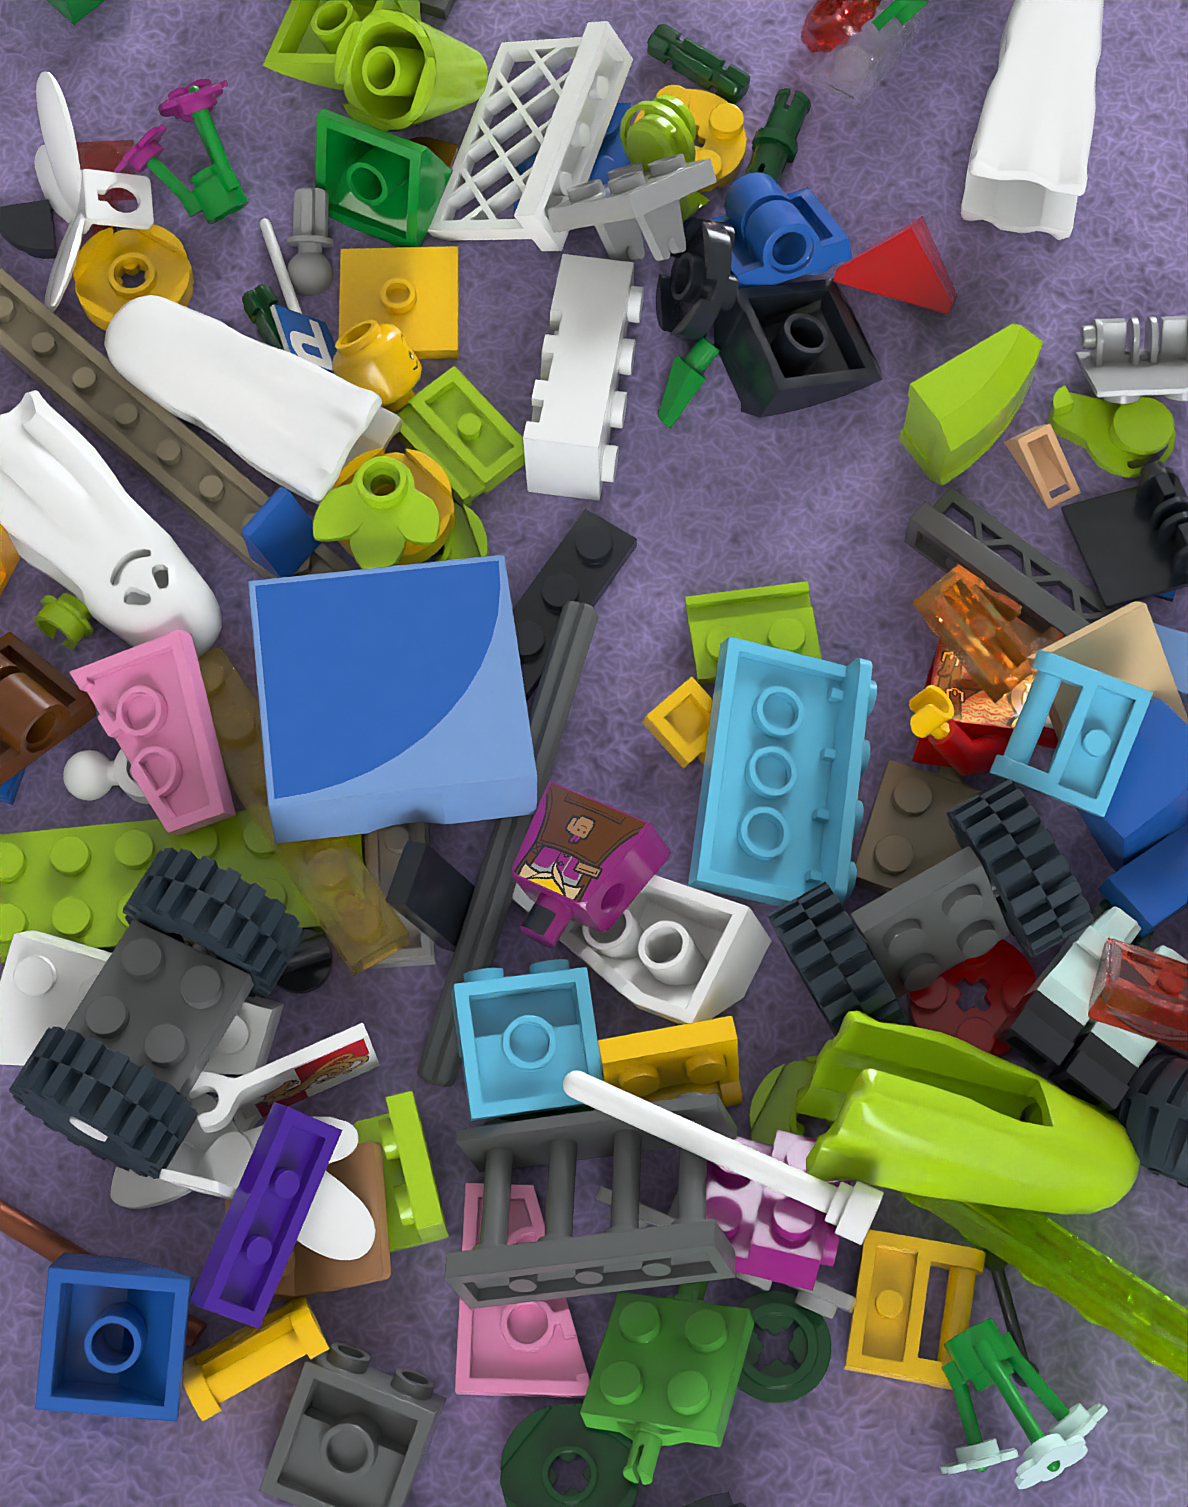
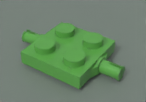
(667, 1373)

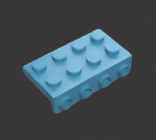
(782, 774)

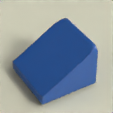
(280, 535)

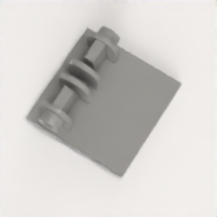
(1130, 373)

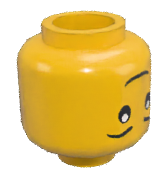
(378, 361)

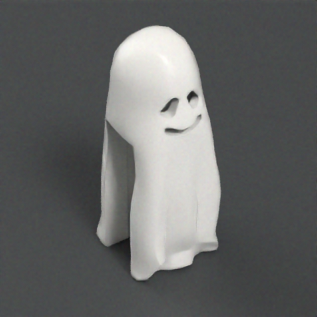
(1037, 119)
(254, 398)
(91, 536)

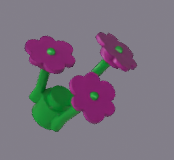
(216, 186)

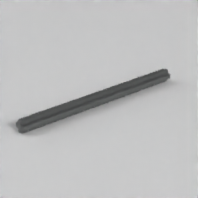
(494, 883)

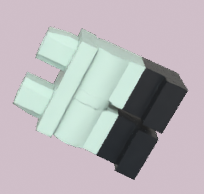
(1056, 1010)

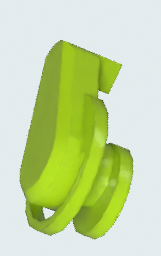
(662, 132)
(1114, 433)

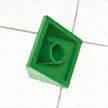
(378, 179)

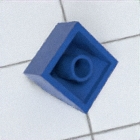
(113, 1338)

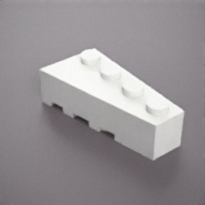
(52, 975)

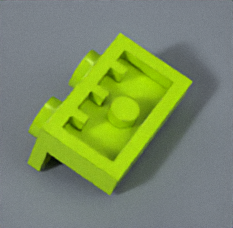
(410, 1183)

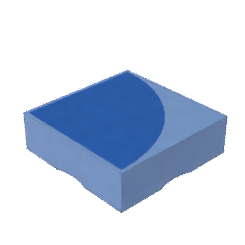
(391, 698)

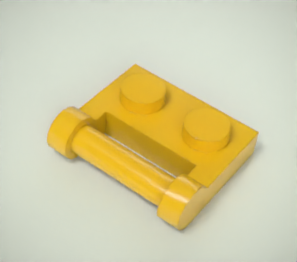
(675, 1061)
(892, 1305)
(251, 1355)

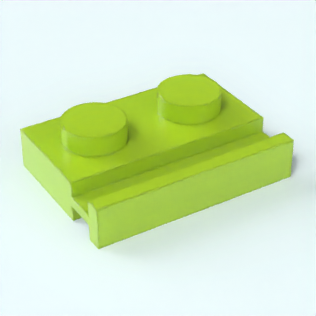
(462, 435)
(763, 615)

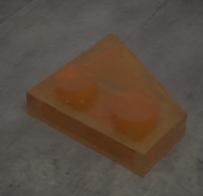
(982, 630)

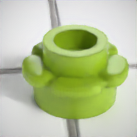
(67, 615)

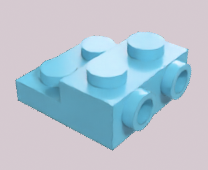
(524, 1038)

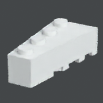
(580, 378)

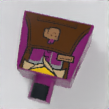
(583, 863)

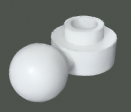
(92, 775)

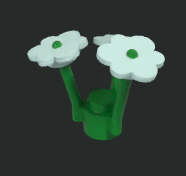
(987, 1360)

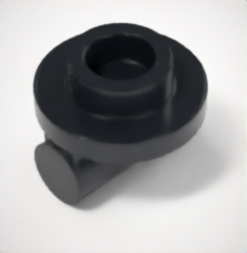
(309, 964)

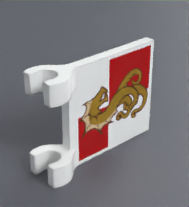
(285, 1080)

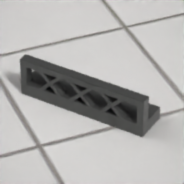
(950, 545)

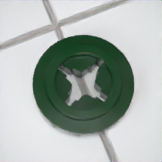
(809, 1346)

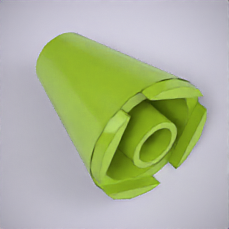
(405, 71)

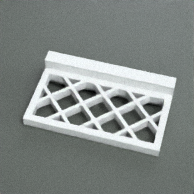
(565, 142)

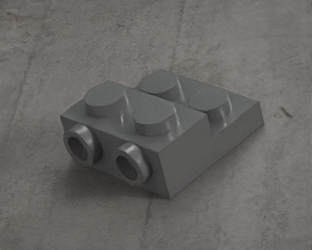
(352, 1433)

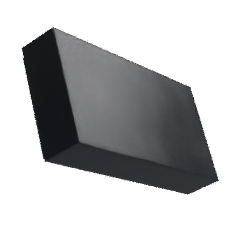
(430, 894)

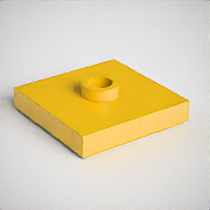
(404, 288)

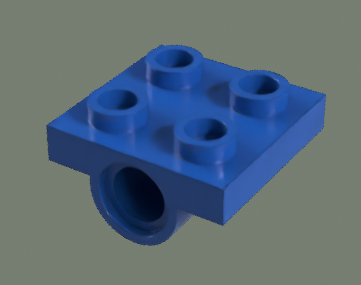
(779, 232)

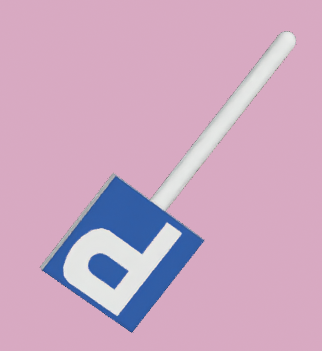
(298, 332)

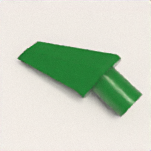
(685, 380)

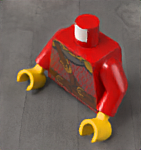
(960, 723)

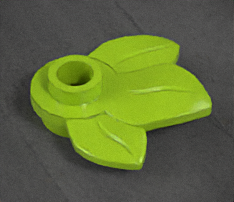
(377, 524)

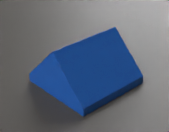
(1150, 792)

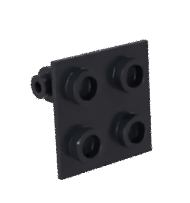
(1134, 537)

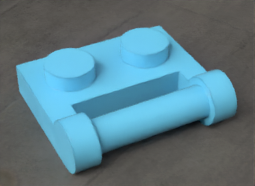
(1091, 743)

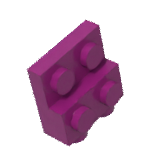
(767, 1229)

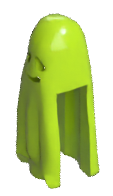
(945, 1124)

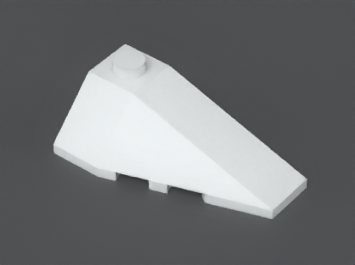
(673, 950)

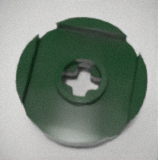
(562, 1434)

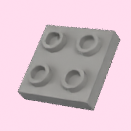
(635, 203)

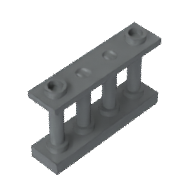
(594, 1263)

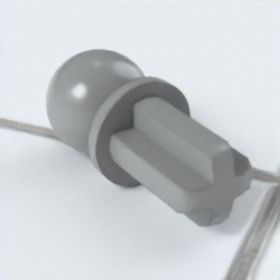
(309, 269)

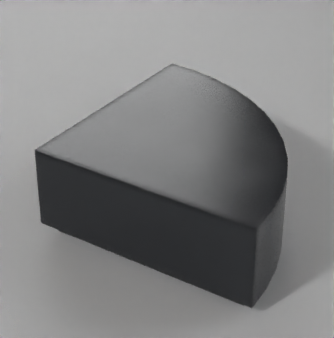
(30, 228)

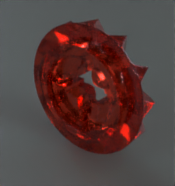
(835, 22)

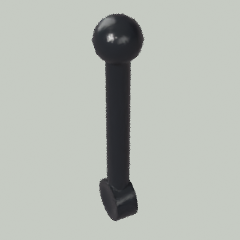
(996, 1266)

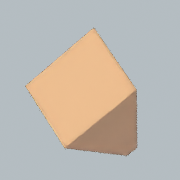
(1043, 463)

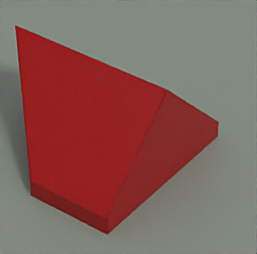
(902, 268)

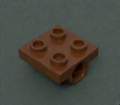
(35, 706)

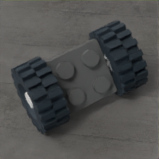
(952, 912)
(158, 1012)

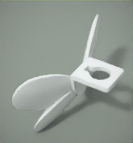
(75, 190)
(214, 1165)

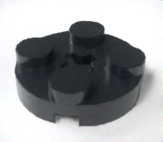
(698, 280)

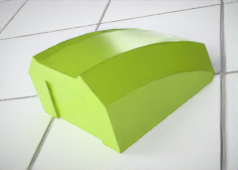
(312, 31)
(968, 402)

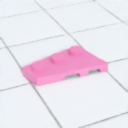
(163, 722)
(518, 1346)

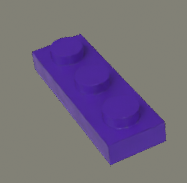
(266, 1216)

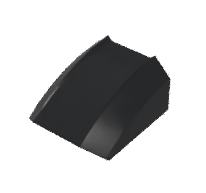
(793, 347)

